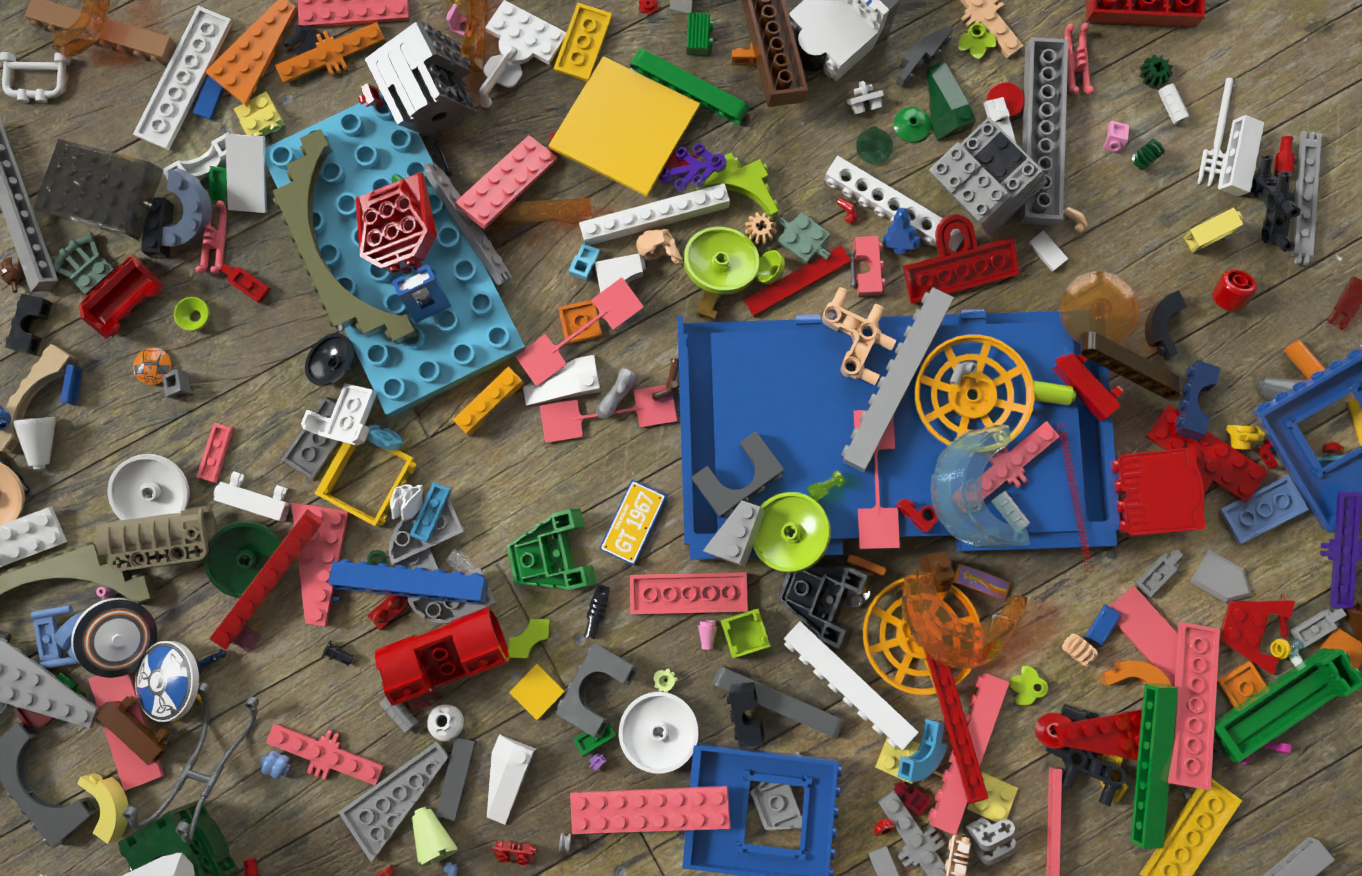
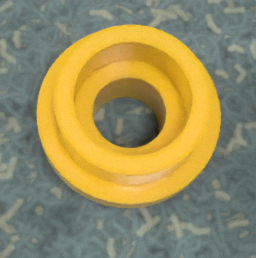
(1280, 648)

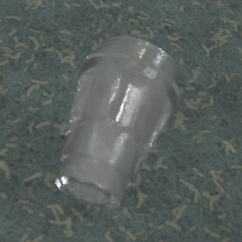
(460, 561)

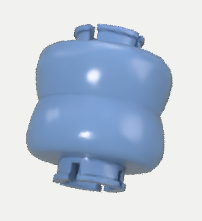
(275, 764)

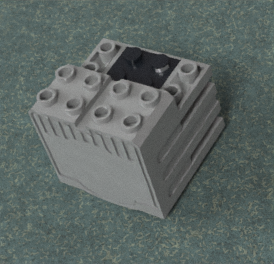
(988, 176)

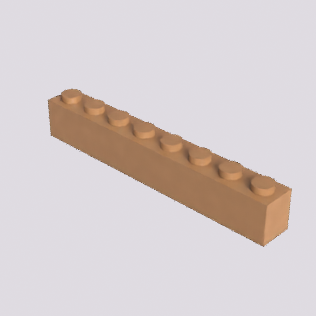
(114, 35)

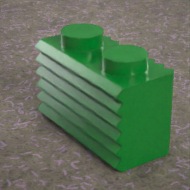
(698, 34)

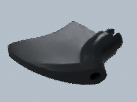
(303, 39)

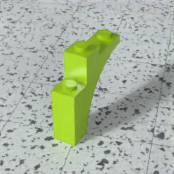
(745, 180)

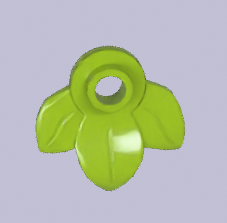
(977, 43)
(1024, 686)

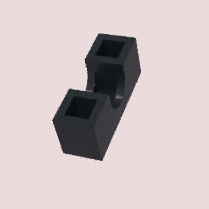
(159, 214)
(28, 310)
(747, 730)

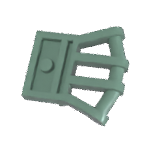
(89, 274)

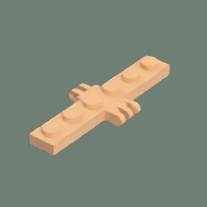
(986, 13)

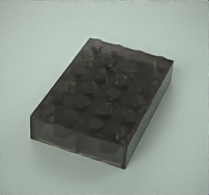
(98, 189)

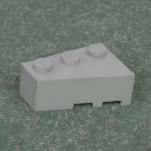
(737, 534)

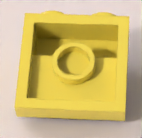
(259, 116)

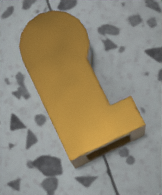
(707, 305)

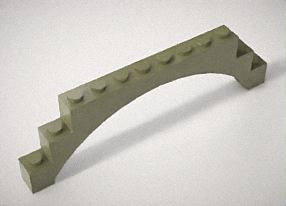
(297, 208)
(83, 565)

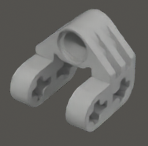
(991, 838)

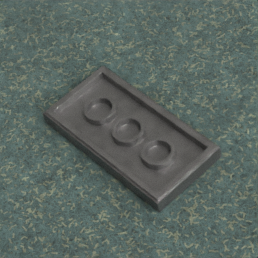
(310, 451)

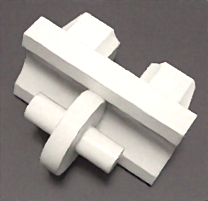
(857, 102)

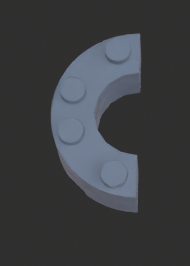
(196, 208)

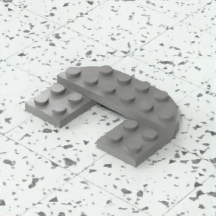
(415, 553)

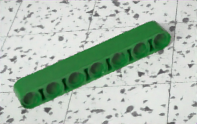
(689, 86)

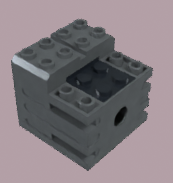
(423, 79)

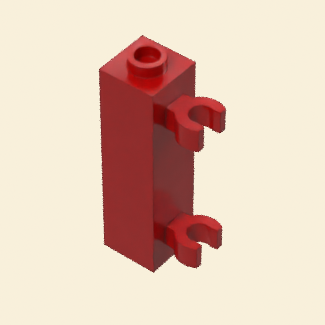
(1087, 387)

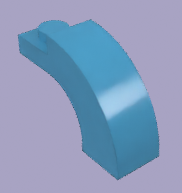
(928, 755)

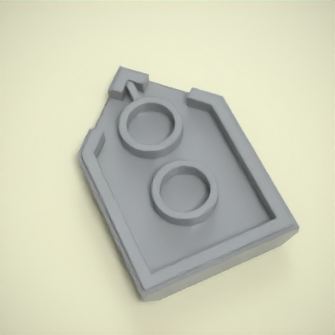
(1221, 578)

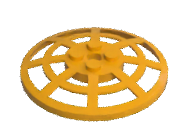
(978, 382)
(905, 640)

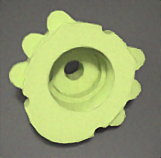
(660, 682)

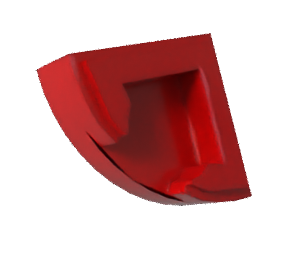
(1334, 448)

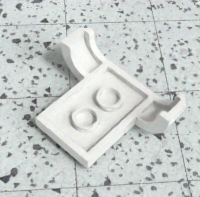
(347, 419)

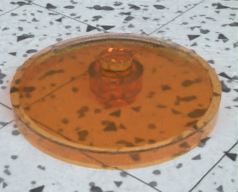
(1099, 305)

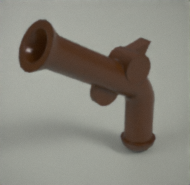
(670, 381)

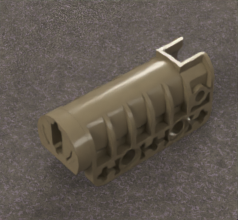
(155, 536)

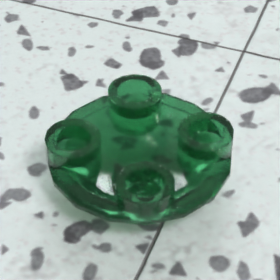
(874, 145)

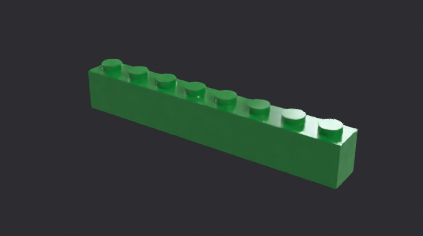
(1154, 765)

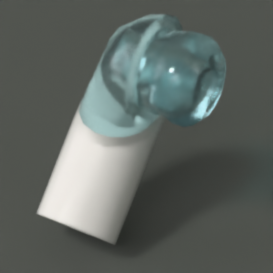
(1294, 656)

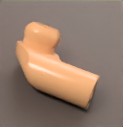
(1079, 218)

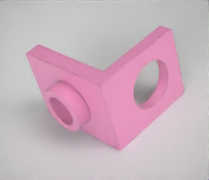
(455, 19)

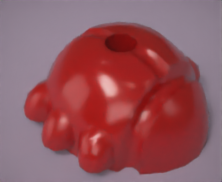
(884, 827)

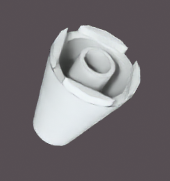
(36, 439)

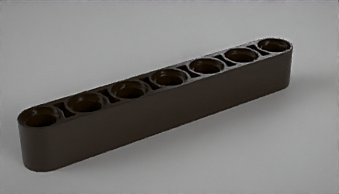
(1129, 365)

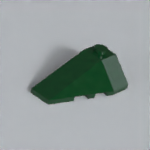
(947, 103)

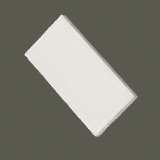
(246, 173)

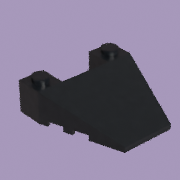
(819, 595)

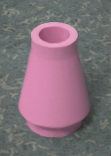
(707, 633)

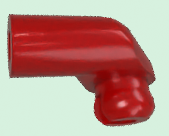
(849, 208)

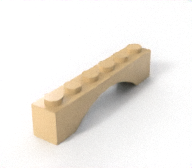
(48, 368)

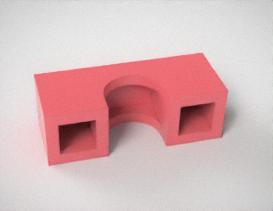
(869, 250)

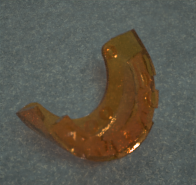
(950, 638)

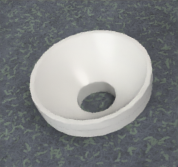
(454, 722)

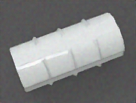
(1173, 104)

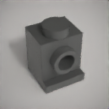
(177, 384)

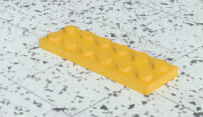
(1193, 832)

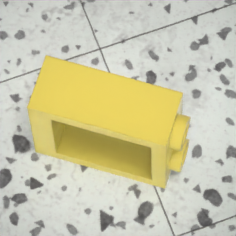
(1213, 230)

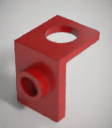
(1263, 450)

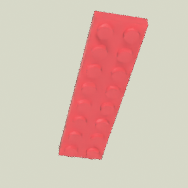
(1195, 706)
(650, 810)

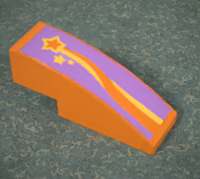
(981, 582)

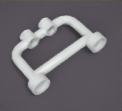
(40, 95)

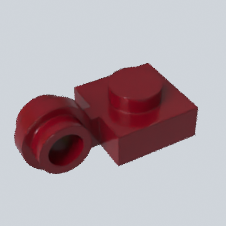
(915, 799)

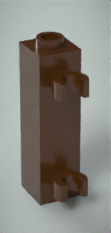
(132, 731)

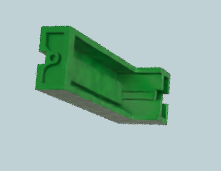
(1286, 702)

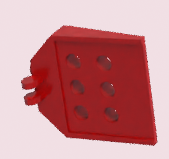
(377, 223)

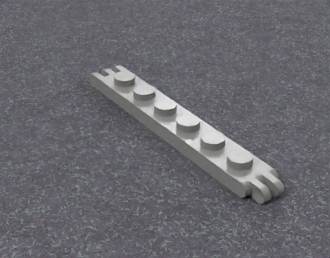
(1306, 196)
(471, 230)

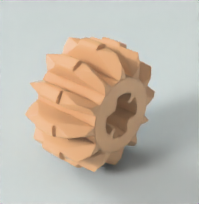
(767, 231)
(1079, 650)

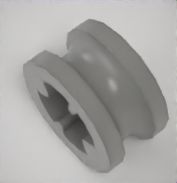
(565, 842)

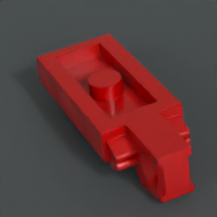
(246, 283)

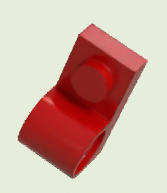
(916, 517)

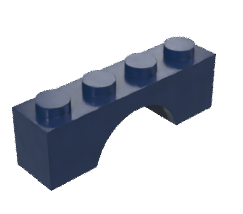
(1191, 420)

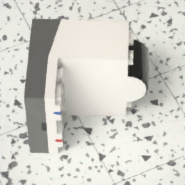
(839, 32)

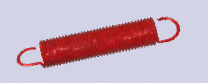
(1284, 627)

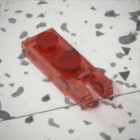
(1347, 303)

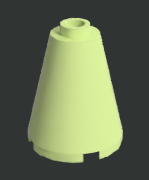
(430, 838)

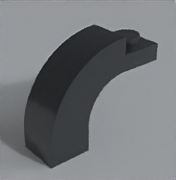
(1157, 322)

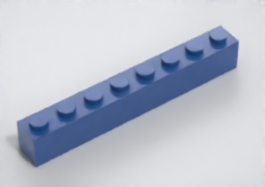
(409, 582)

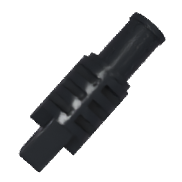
(596, 610)

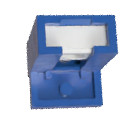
(422, 294)

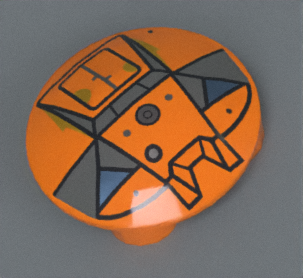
(152, 365)

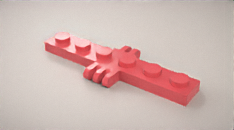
(1008, 464)
(325, 754)

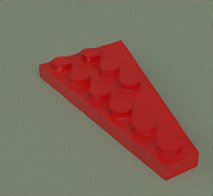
(1108, 734)

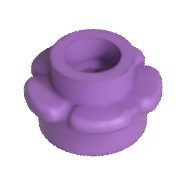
(597, 761)

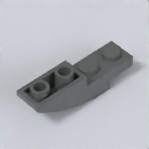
(923, 51)

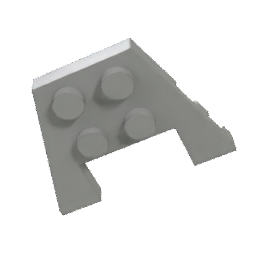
(776, 805)

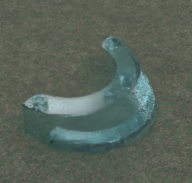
(958, 493)

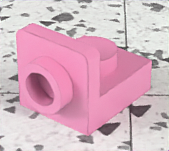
(1116, 137)

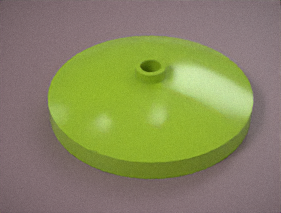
(721, 260)
(786, 514)

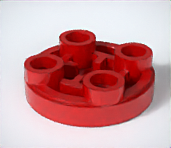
(1012, 96)

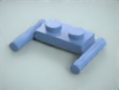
(45, 630)

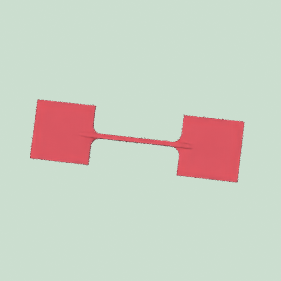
(614, 305)
(564, 420)
(878, 525)

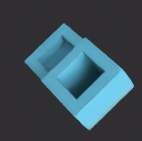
(584, 262)

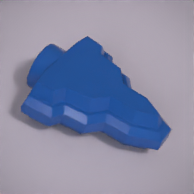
(901, 233)

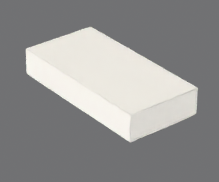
(1047, 251)

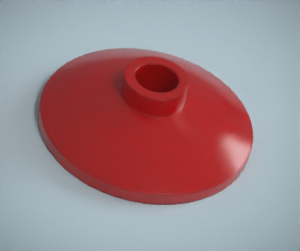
(1046, 726)

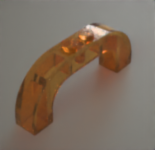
(84, 31)

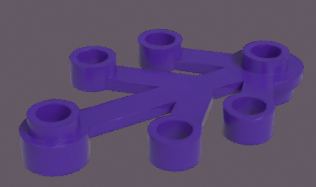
(714, 163)

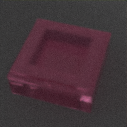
(247, 638)

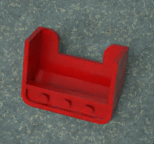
(118, 295)

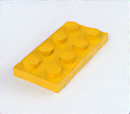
(583, 42)

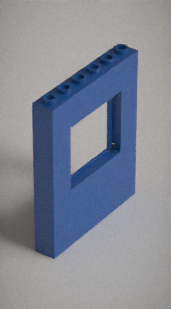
(1303, 400)
(725, 848)

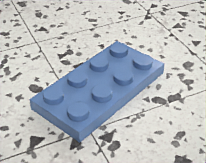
(1263, 510)

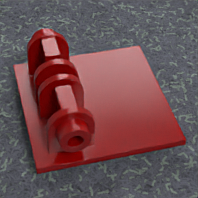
(505, 854)

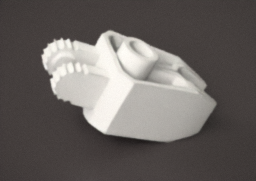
(406, 501)

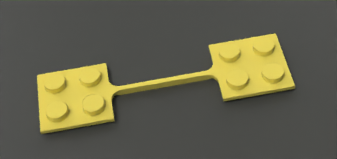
(999, 793)

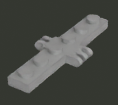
(919, 845)

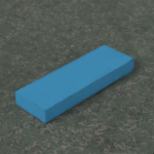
(430, 512)

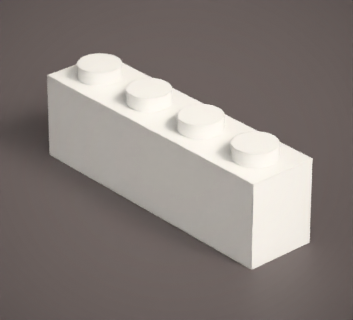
(1241, 156)

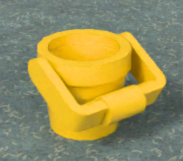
(1243, 436)

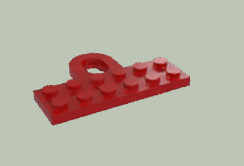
(964, 268)
(1214, 458)

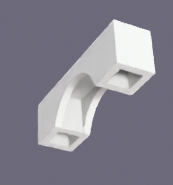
(201, 166)

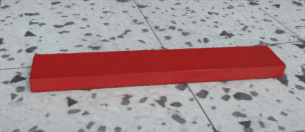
(796, 281)

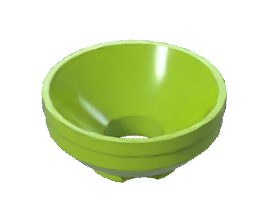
(767, 264)
(186, 308)

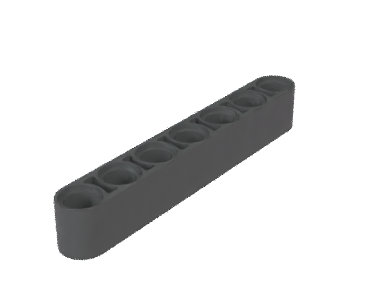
(783, 703)

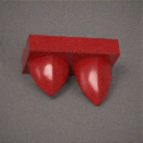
(388, 610)

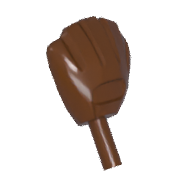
(11, 272)

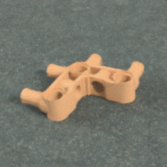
(853, 325)

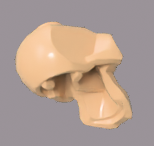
(657, 244)

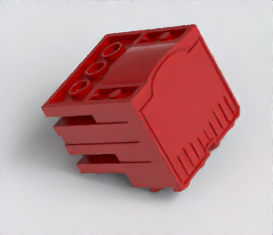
(1159, 492)

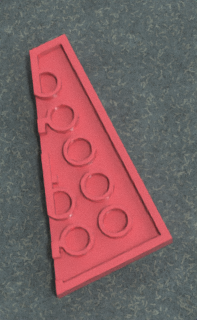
(317, 560)

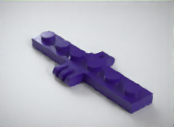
(1344, 549)

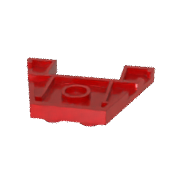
(1245, 626)

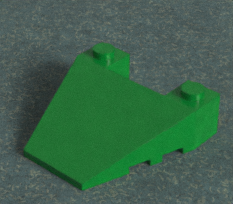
(546, 556)

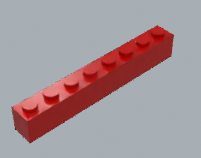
(266, 579)

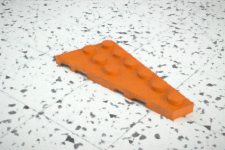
(251, 54)

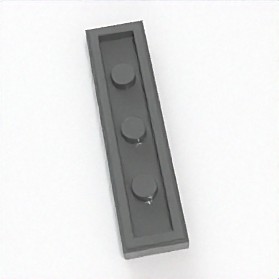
(455, 778)

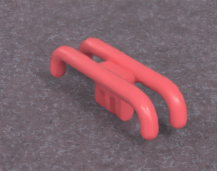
(1078, 60)
(214, 240)

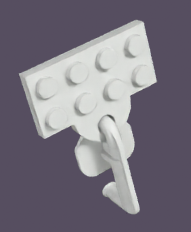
(520, 40)

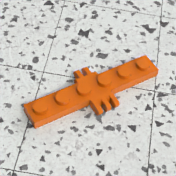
(330, 53)

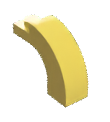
(112, 805)

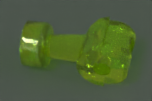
(820, 489)

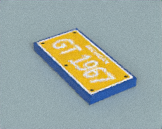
(633, 522)

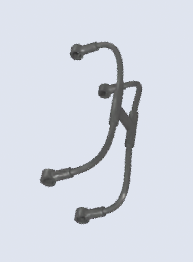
(183, 828)

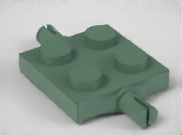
(803, 238)

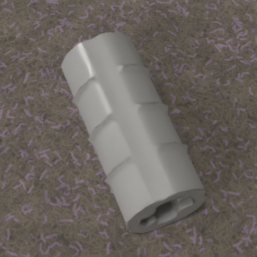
(1010, 510)
(400, 715)

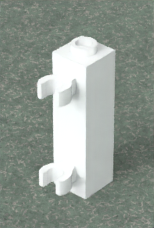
(251, 501)

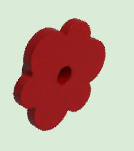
(648, 9)

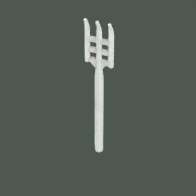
(1216, 152)

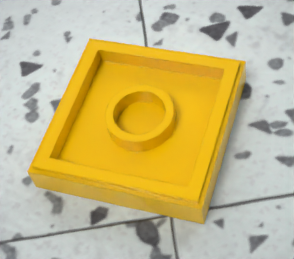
(537, 691)

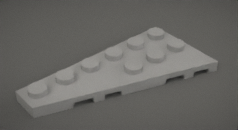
(36, 689)
(382, 808)

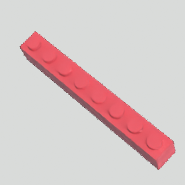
(980, 722)

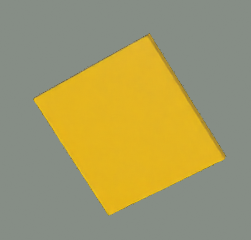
(624, 126)

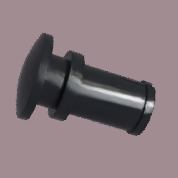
(337, 654)

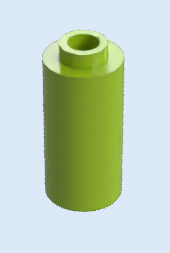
(1054, 393)

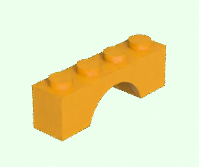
(476, 412)

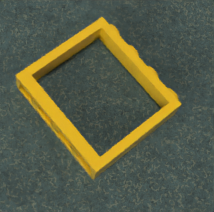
(337, 467)

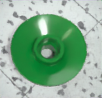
(912, 132)

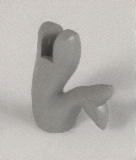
(624, 383)

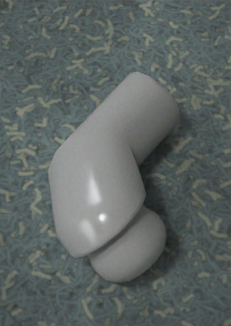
(962, 369)

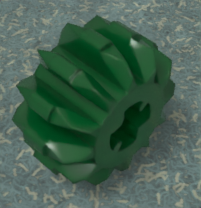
(1156, 70)
(1147, 154)

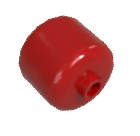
(1234, 290)

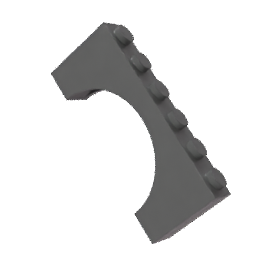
(53, 821)

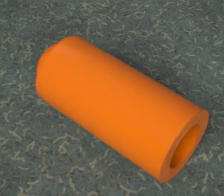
(1303, 358)

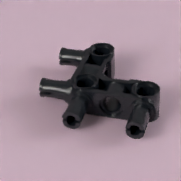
(1278, 202)
(1089, 765)

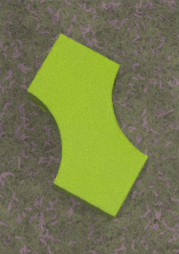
(536, 631)

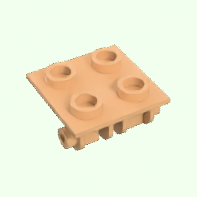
(958, 847)

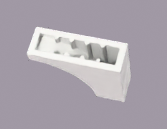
(613, 269)

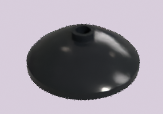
(329, 359)

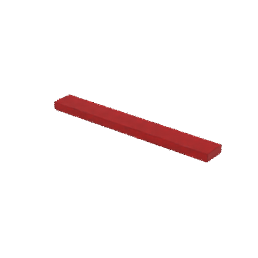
(957, 731)

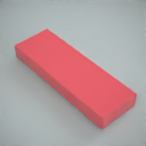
(215, 452)

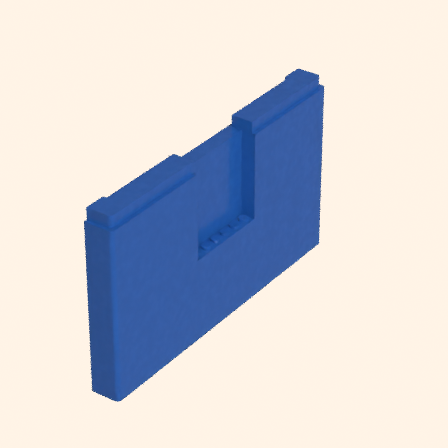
(791, 391)

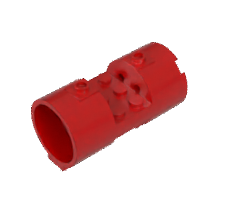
(441, 656)

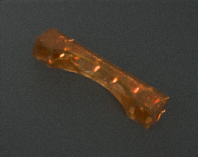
(475, 34)
(560, 210)

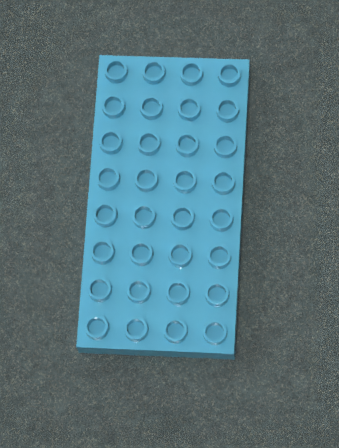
(449, 345)

